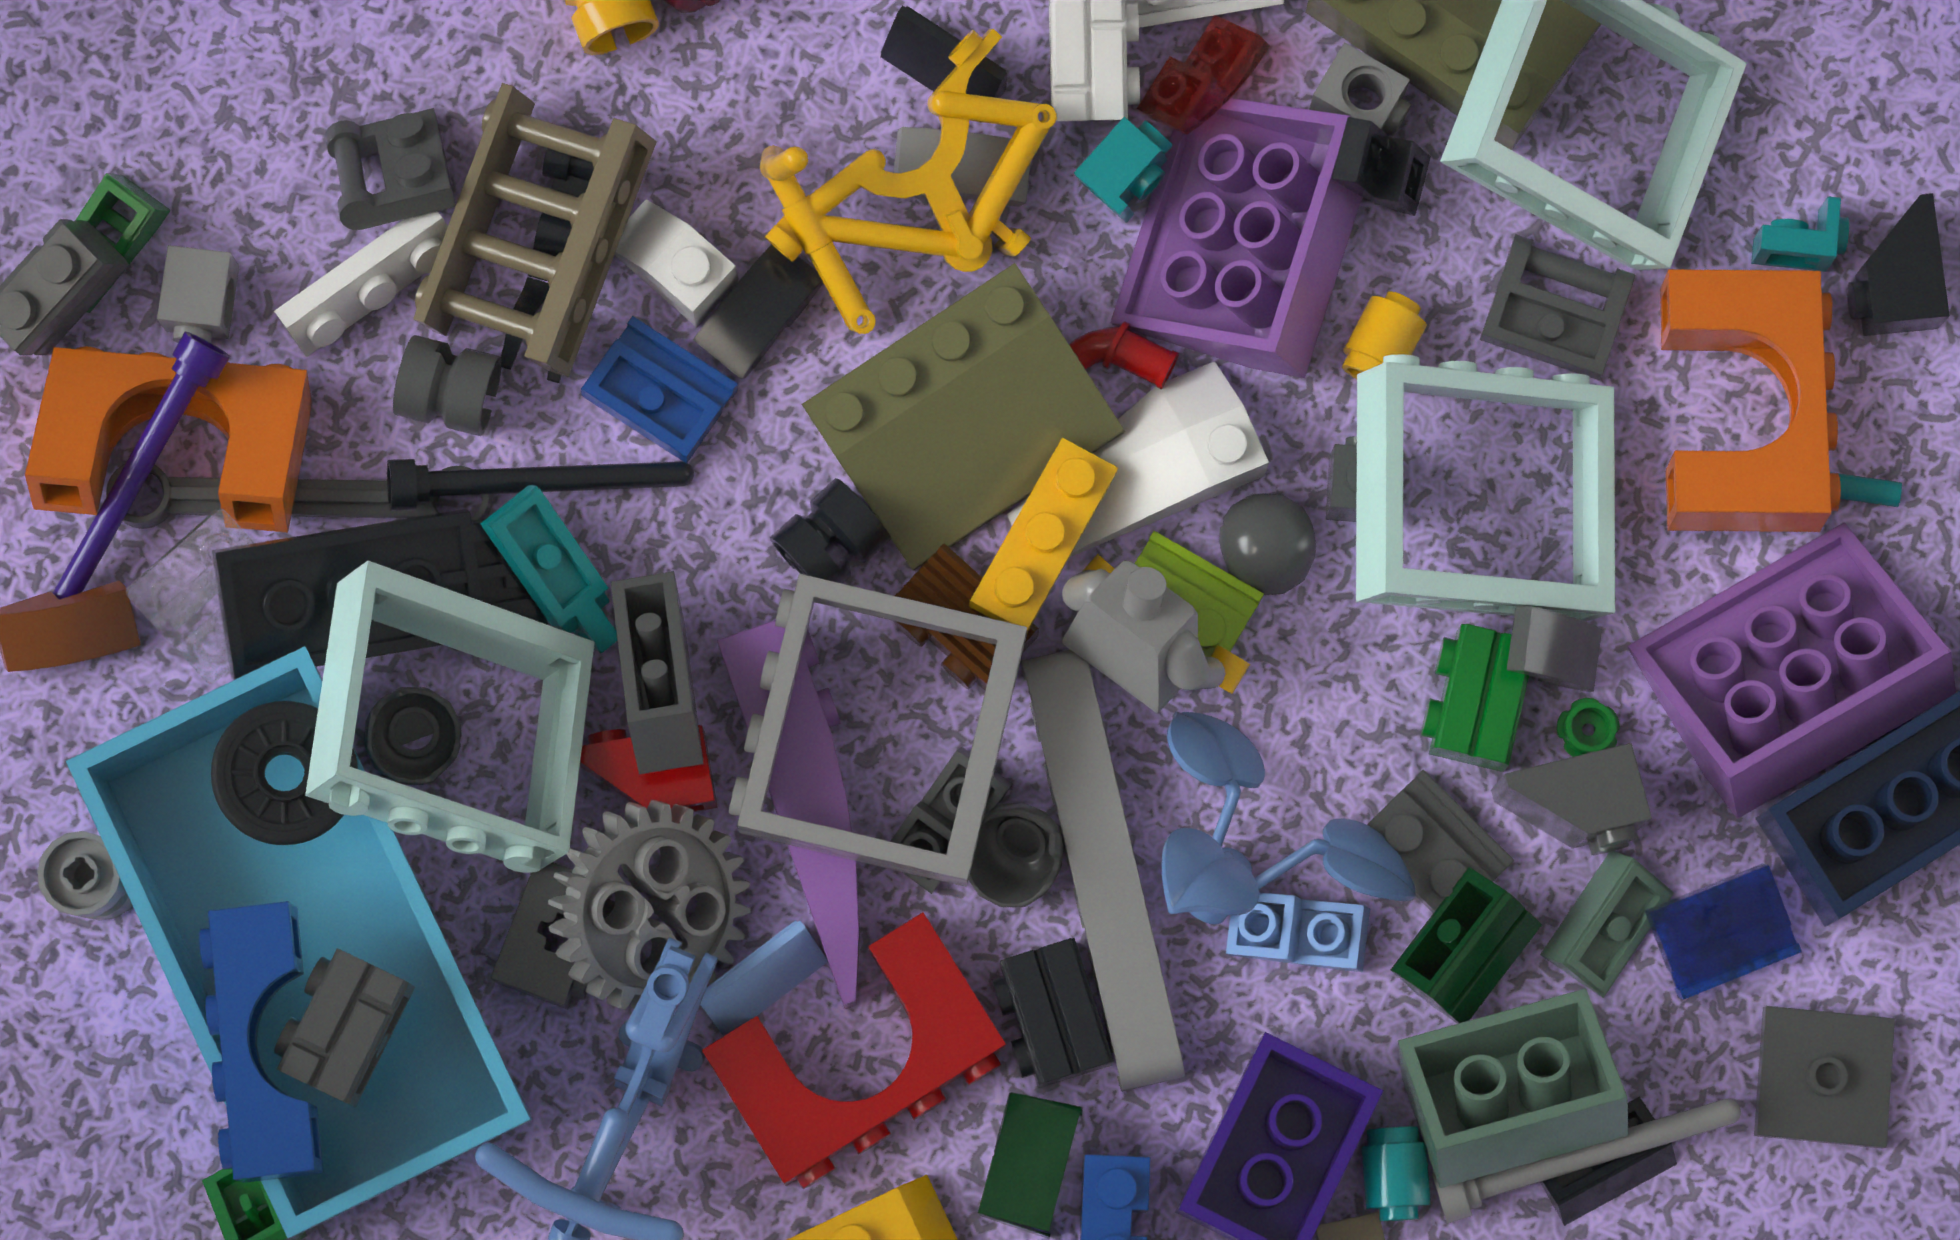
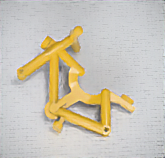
(963, 235)

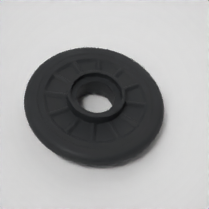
(240, 775)

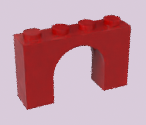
(948, 1041)

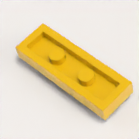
(1043, 535)

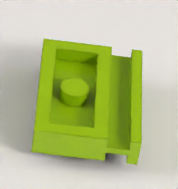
(1218, 597)

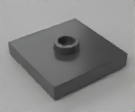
(1824, 1077)

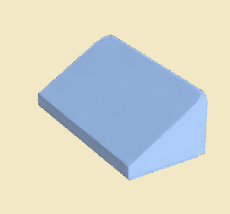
(762, 978)

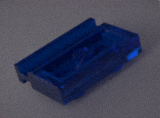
(1723, 931)

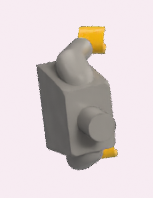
(1142, 634)

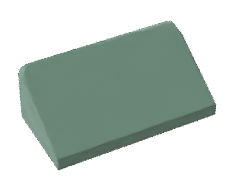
(1606, 922)

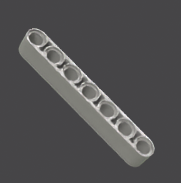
(1103, 870)

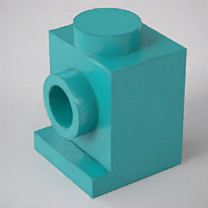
(1125, 166)

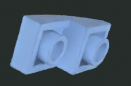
(1301, 932)

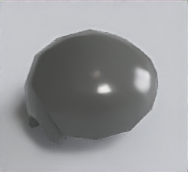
(1268, 542)
(403, 718)
(1016, 855)

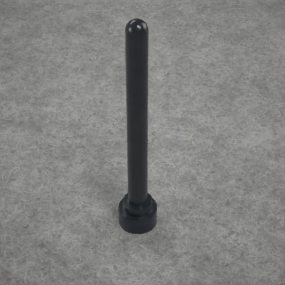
(415, 483)

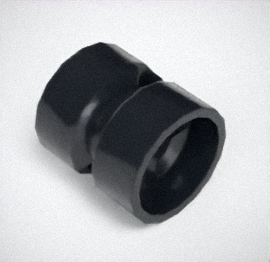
(832, 535)

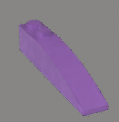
(807, 788)

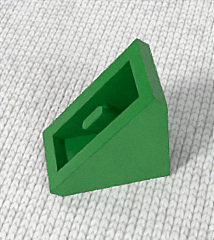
(243, 1209)

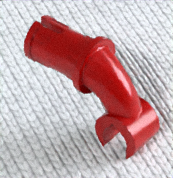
(1126, 351)

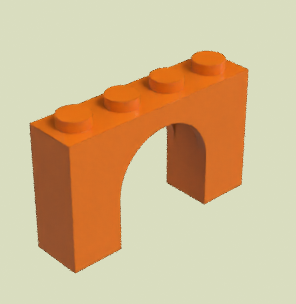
(1781, 324)
(102, 395)

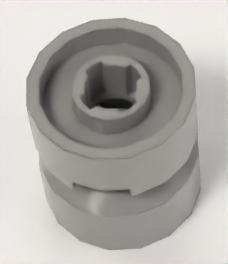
(81, 878)

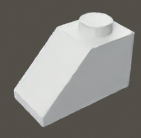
(676, 261)

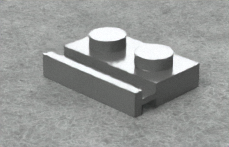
(1437, 840)

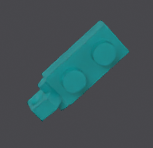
(552, 566)

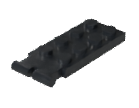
(284, 589)

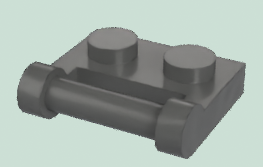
(411, 167)
(1552, 325)

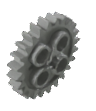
(690, 865)

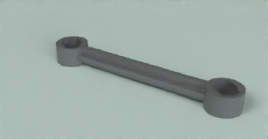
(312, 499)

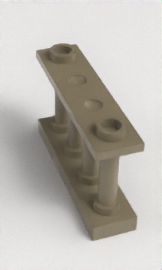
(572, 275)

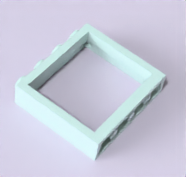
(1684, 159)
(1380, 491)
(484, 632)

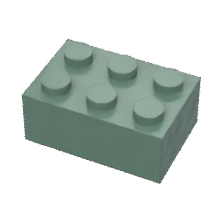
(1513, 1088)

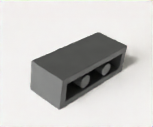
(656, 673)

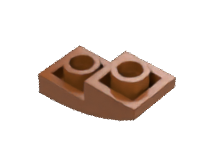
(67, 630)

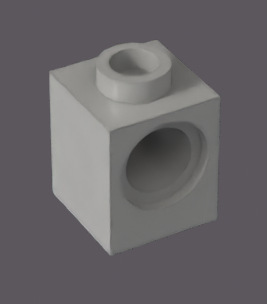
(1357, 70)
(198, 292)

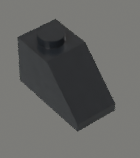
(1903, 278)

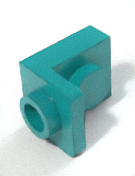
(1794, 245)

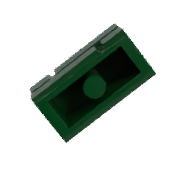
(1466, 946)

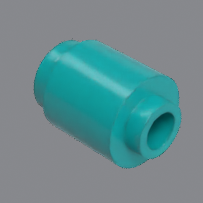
(1395, 1173)

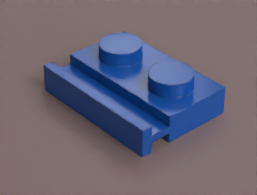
(659, 389)

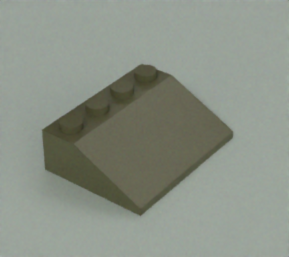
(1443, 40)
(961, 416)

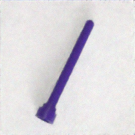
(194, 367)

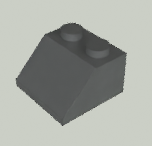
(1581, 799)

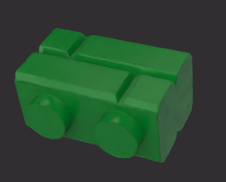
(1478, 701)

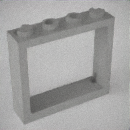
(779, 679)

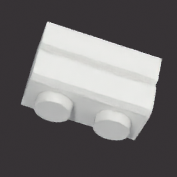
(1091, 59)

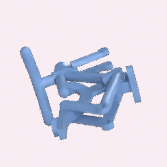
(655, 1051)

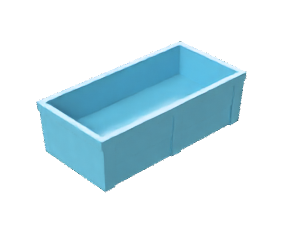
(354, 891)

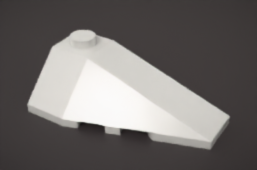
(1174, 454)

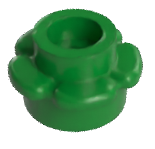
(1587, 712)

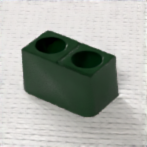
(1029, 1162)

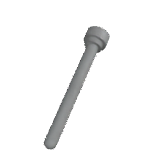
(1462, 1197)

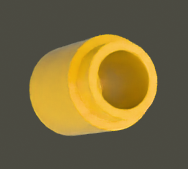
(1383, 329)

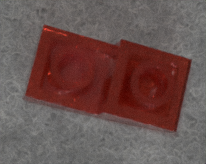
(1213, 72)

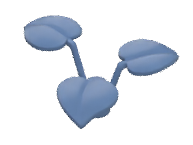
(1219, 880)

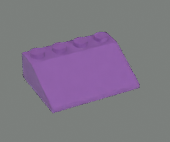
(1243, 238)
(1794, 669)

